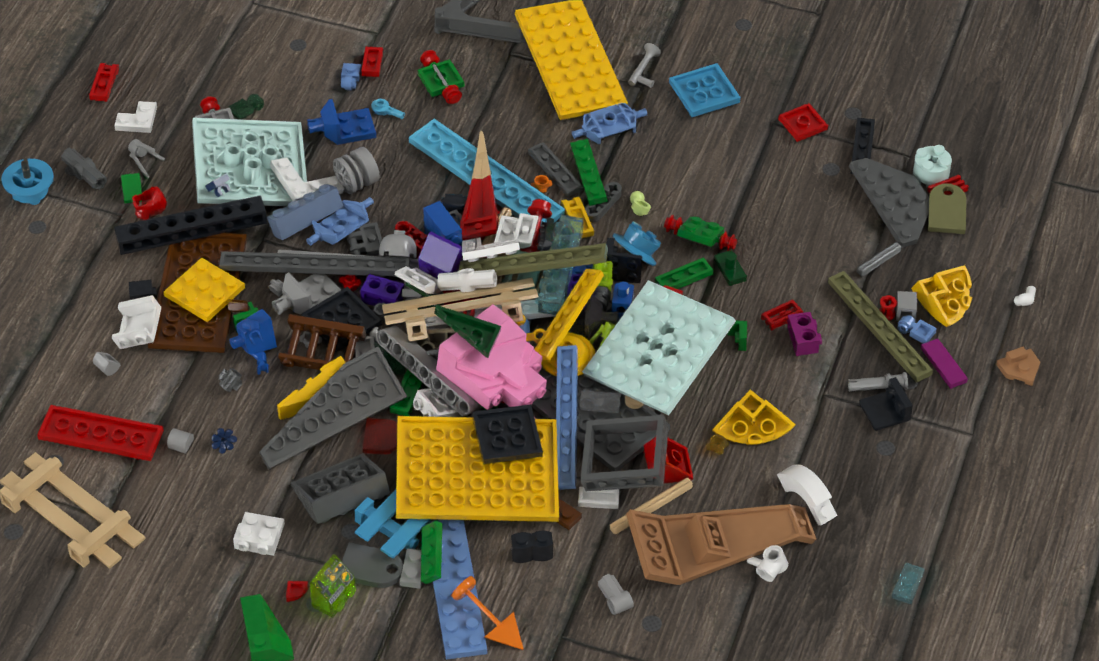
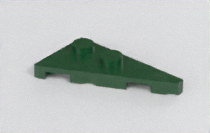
(475, 331)

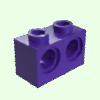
(381, 290)

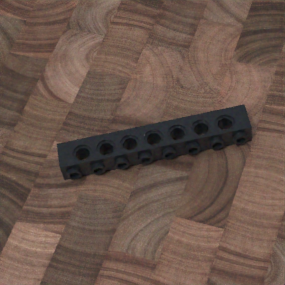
(190, 225)

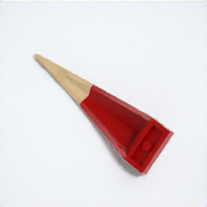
(480, 210)

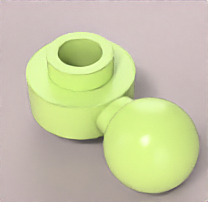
(638, 205)

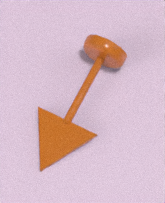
(505, 631)

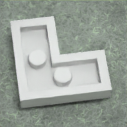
(138, 122)

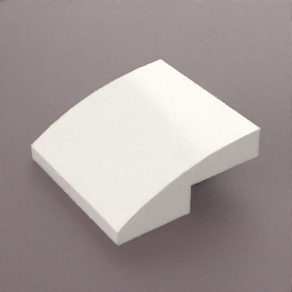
(520, 228)
(418, 279)

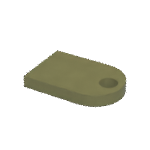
(947, 212)

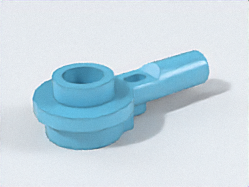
(382, 107)

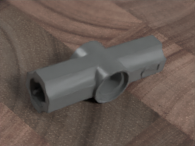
(84, 168)

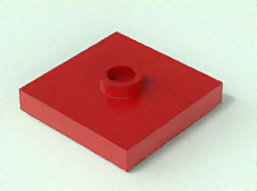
(803, 122)

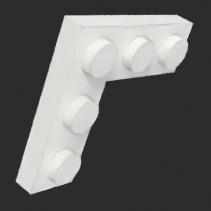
(294, 184)
(473, 249)

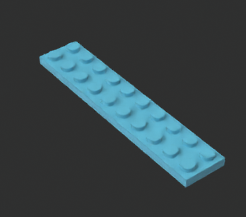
(459, 158)

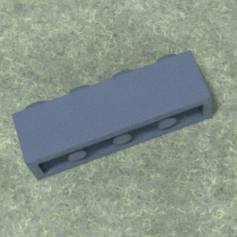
(302, 212)

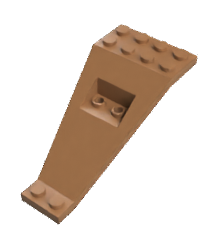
(696, 544)

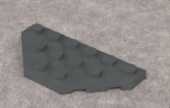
(895, 197)

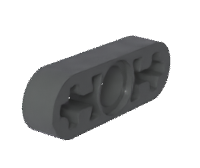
(601, 209)

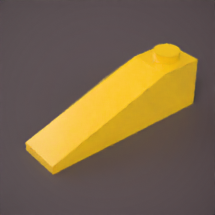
(298, 398)

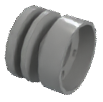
(356, 170)

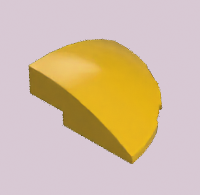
(945, 294)
(753, 422)

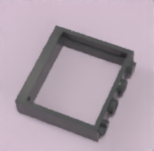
(629, 478)

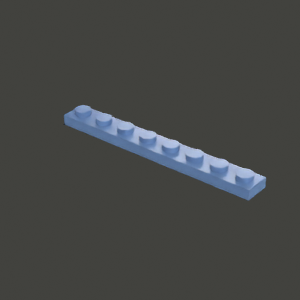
(567, 415)

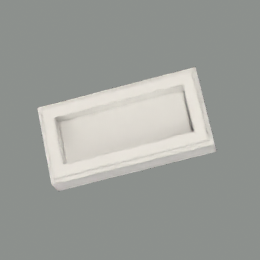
(598, 499)

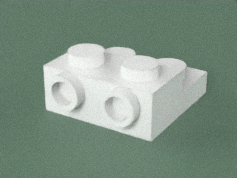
(432, 405)
(258, 533)

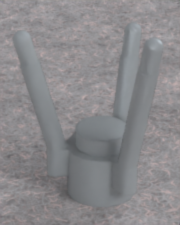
(140, 149)

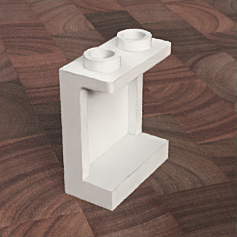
(138, 322)

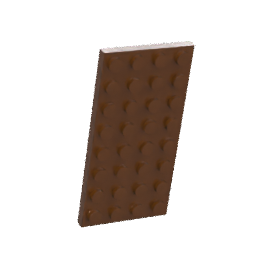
(177, 326)

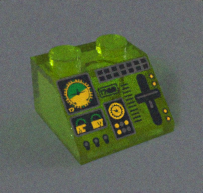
(332, 587)

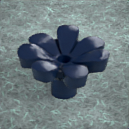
(223, 440)

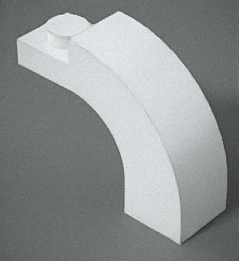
(811, 489)

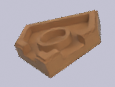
(1019, 365)

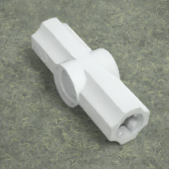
(467, 280)

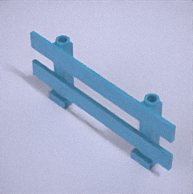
(379, 519)

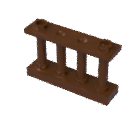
(318, 327)

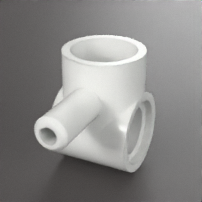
(772, 564)

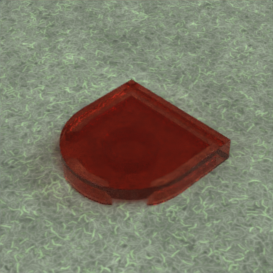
(380, 436)

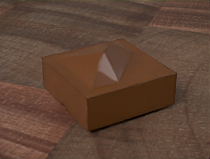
(237, 305)

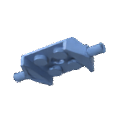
(597, 126)
(341, 222)

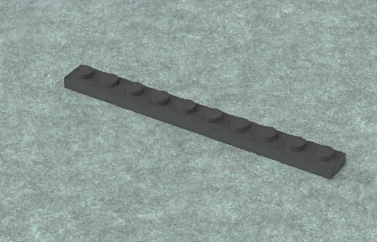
(312, 263)

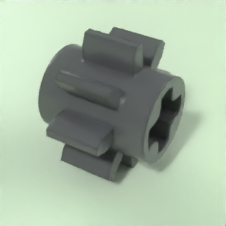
(230, 379)

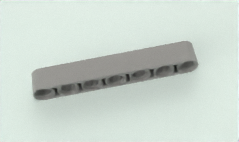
(424, 368)

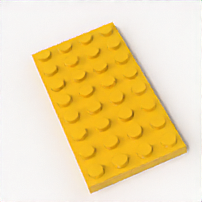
(570, 58)

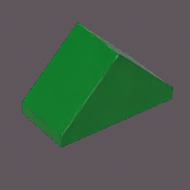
(131, 186)

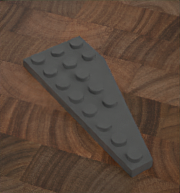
(349, 397)

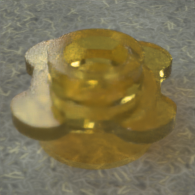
(717, 444)

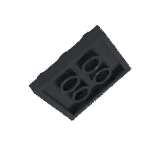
(347, 309)
(507, 434)

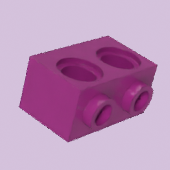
(803, 333)

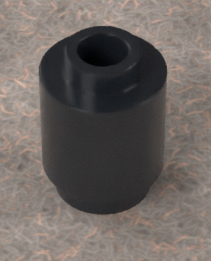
(454, 202)

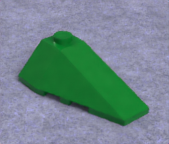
(264, 633)

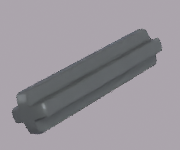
(879, 259)

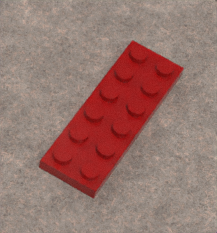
(100, 432)

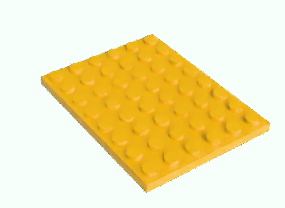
(446, 479)

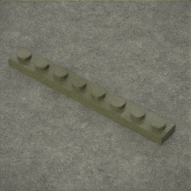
(541, 260)
(880, 326)

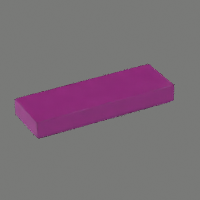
(944, 363)

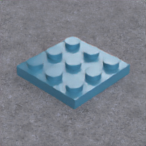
(704, 90)

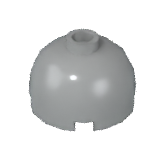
(398, 245)

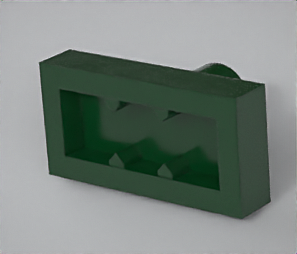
(730, 267)

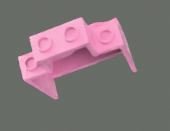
(505, 376)

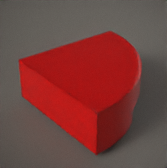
(296, 590)

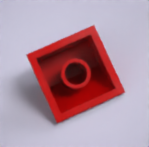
(677, 460)

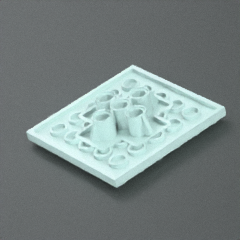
(245, 154)
(658, 347)

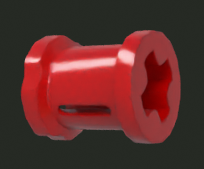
(884, 302)

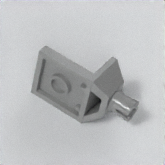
(304, 294)

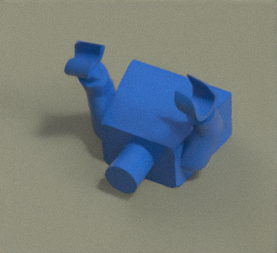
(256, 336)

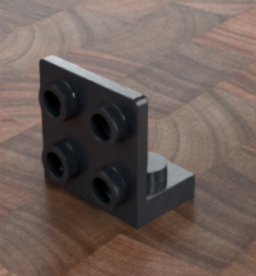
(625, 266)
(887, 407)

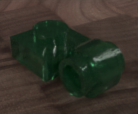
(244, 108)

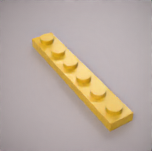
(568, 313)

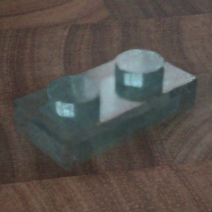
(908, 583)

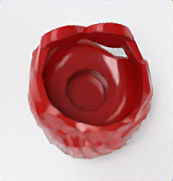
(152, 203)

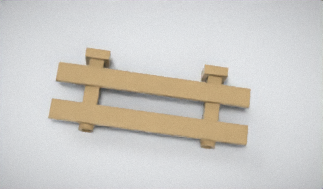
(415, 318)
(83, 542)

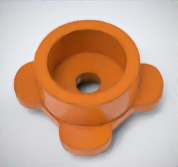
(541, 183)

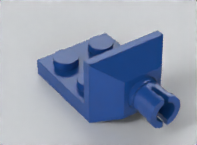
(344, 126)

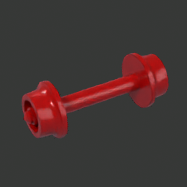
(542, 209)

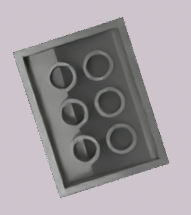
(341, 487)

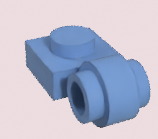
(350, 75)
(920, 331)

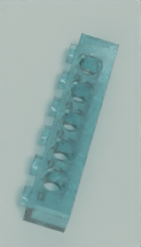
(556, 281)

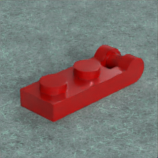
(103, 82)

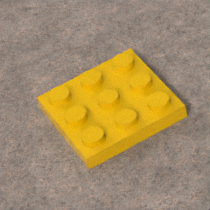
(204, 289)

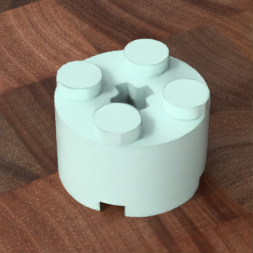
(932, 165)

